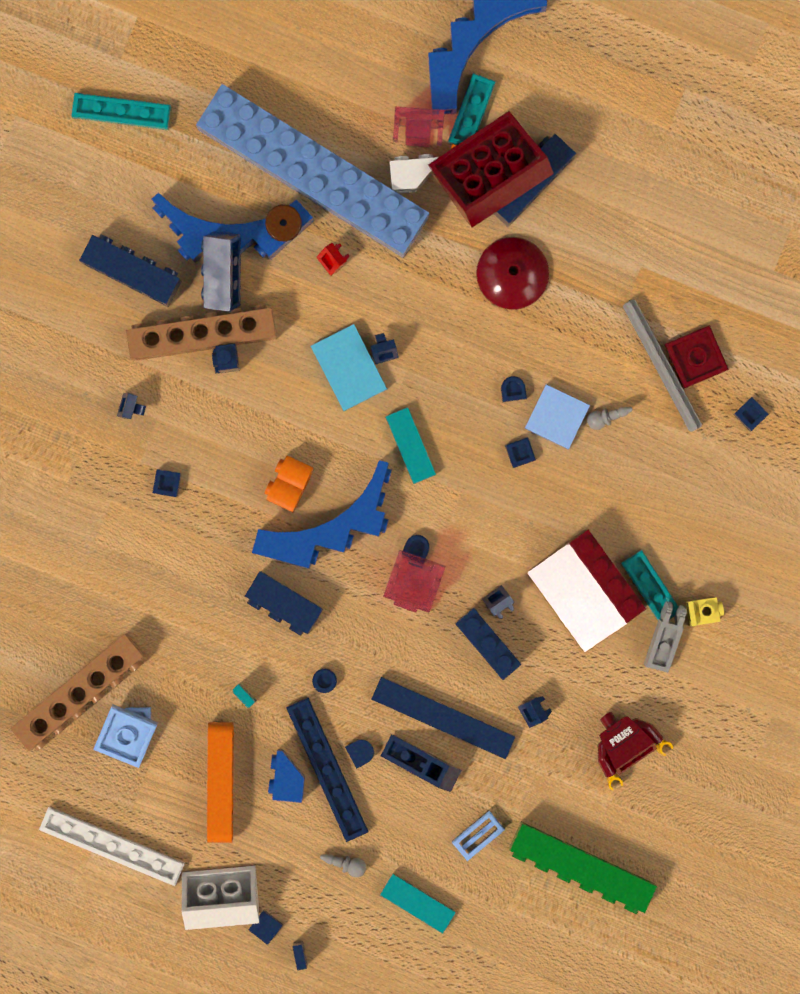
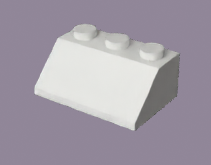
(220, 897)

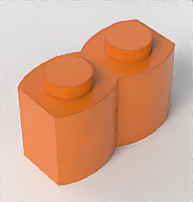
(289, 483)

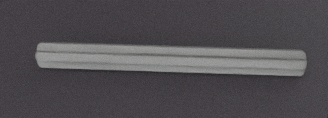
(662, 365)

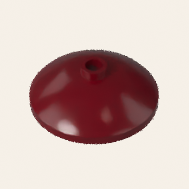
(509, 290)

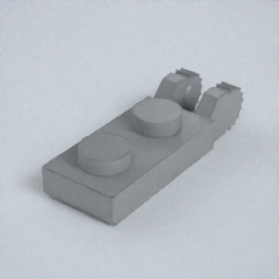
(665, 638)

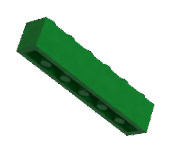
(583, 868)

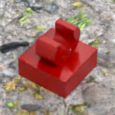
(331, 258)

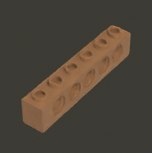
(190, 343)
(26, 728)

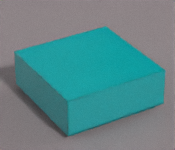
(244, 696)

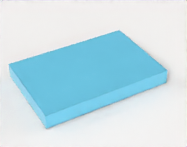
(348, 367)

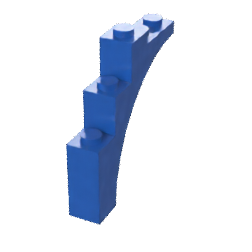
(466, 35)
(194, 229)
(362, 516)

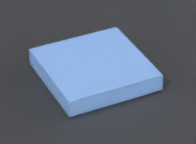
(557, 417)
(125, 736)

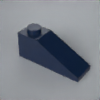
(421, 763)

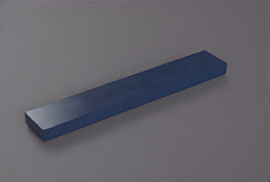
(443, 718)
(327, 769)

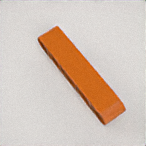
(220, 782)

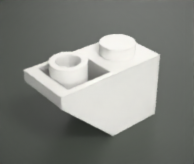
(410, 174)

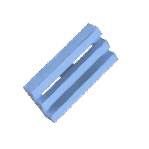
(461, 849)

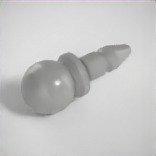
(598, 419)
(355, 867)

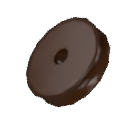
(286, 232)

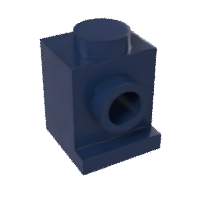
(225, 359)

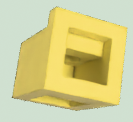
(695, 608)

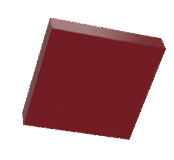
(696, 357)

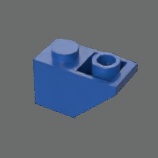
(288, 779)

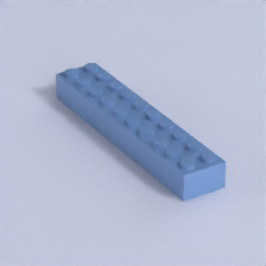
(312, 170)

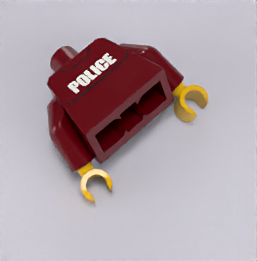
(626, 744)

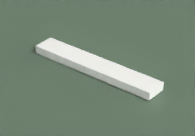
(111, 846)

